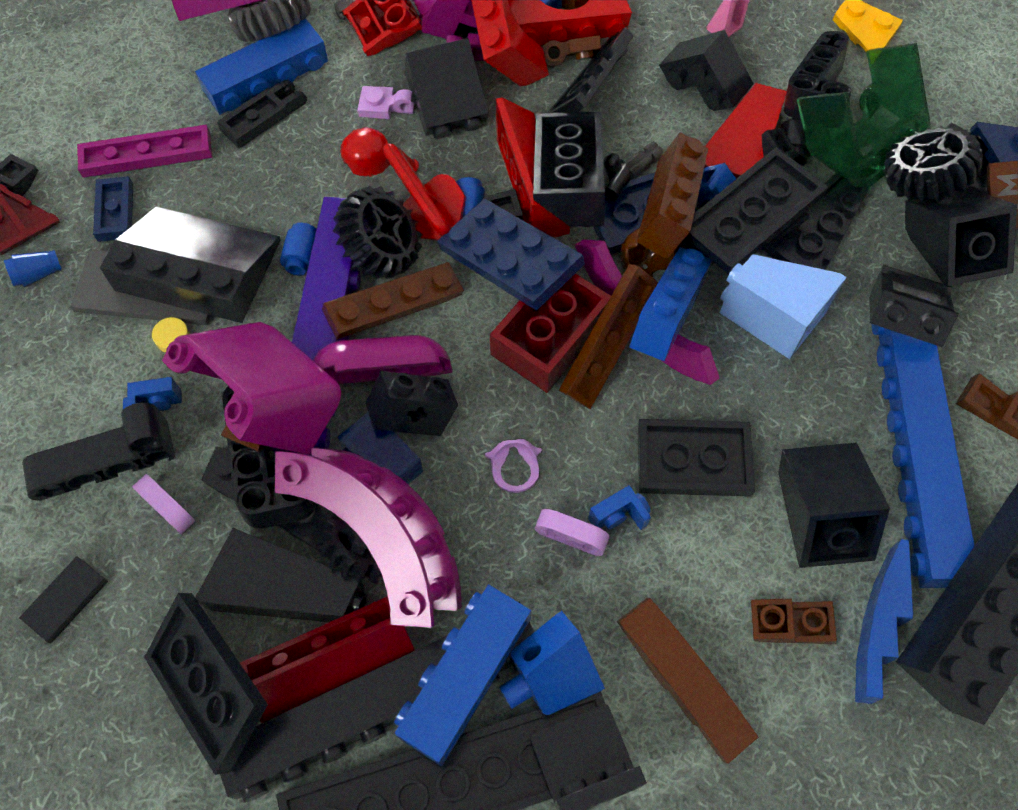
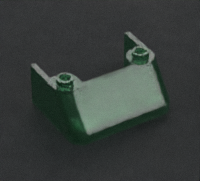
(890, 108)

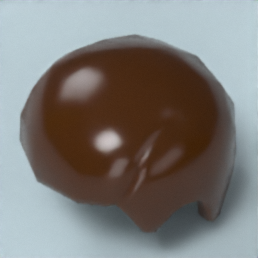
(637, 254)

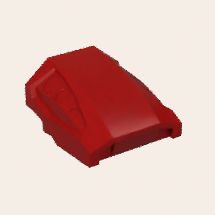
(382, 22)

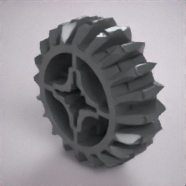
(266, 17)

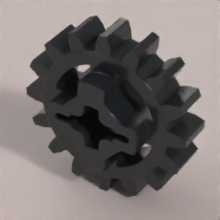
(347, 550)

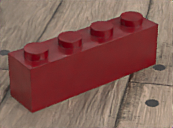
(327, 657)

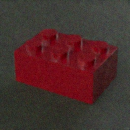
(548, 340)

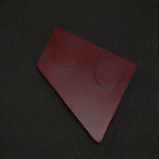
(20, 220)

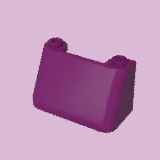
(277, 389)

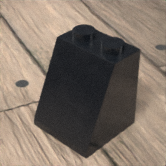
(446, 88)
(964, 235)
(832, 504)

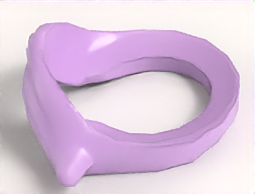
(498, 457)

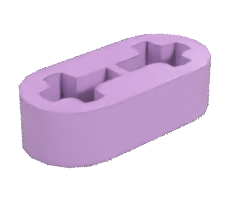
(163, 503)
(572, 532)

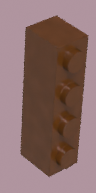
(673, 196)

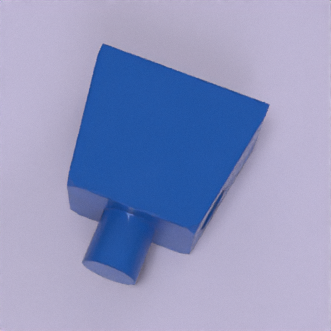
(552, 668)

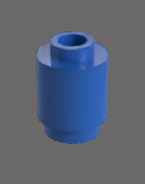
(298, 248)

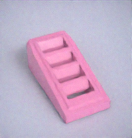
(729, 16)

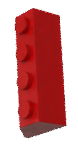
(517, 145)

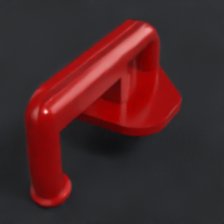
(436, 204)

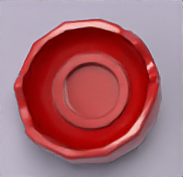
(364, 151)

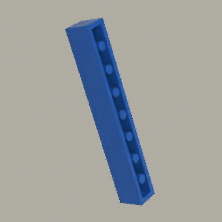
(926, 457)

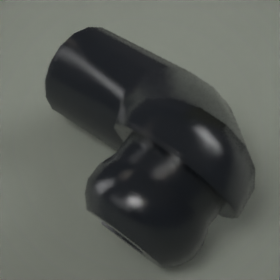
(618, 175)

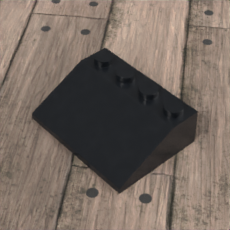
(191, 263)

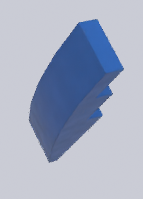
(887, 608)

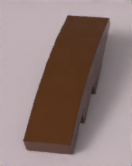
(687, 680)

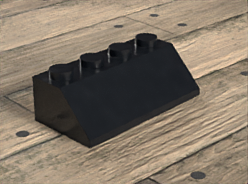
(570, 167)

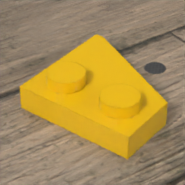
(866, 24)

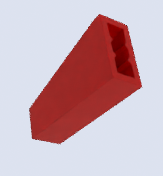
(740, 136)

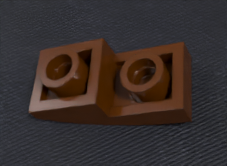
(793, 621)

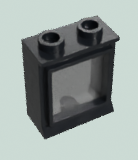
(912, 306)

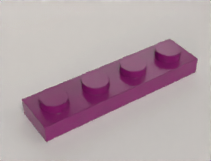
(144, 151)

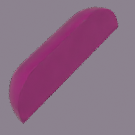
(365, 358)

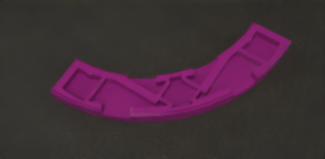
(685, 355)

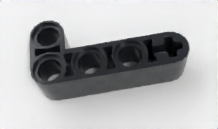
(818, 71)
(101, 456)
(260, 486)

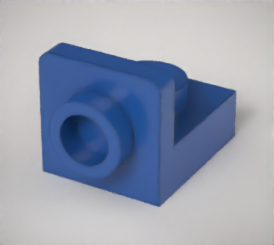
(159, 392)
(613, 509)

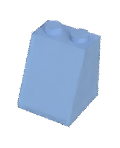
(779, 300)

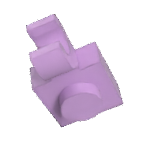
(381, 101)

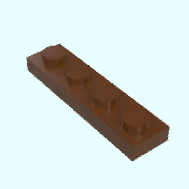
(391, 300)
(608, 337)

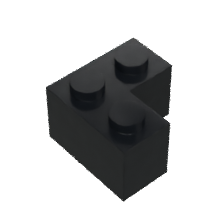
(711, 66)

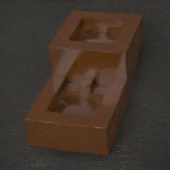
(991, 404)

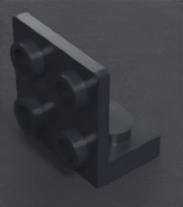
(585, 760)

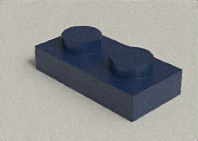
(112, 207)

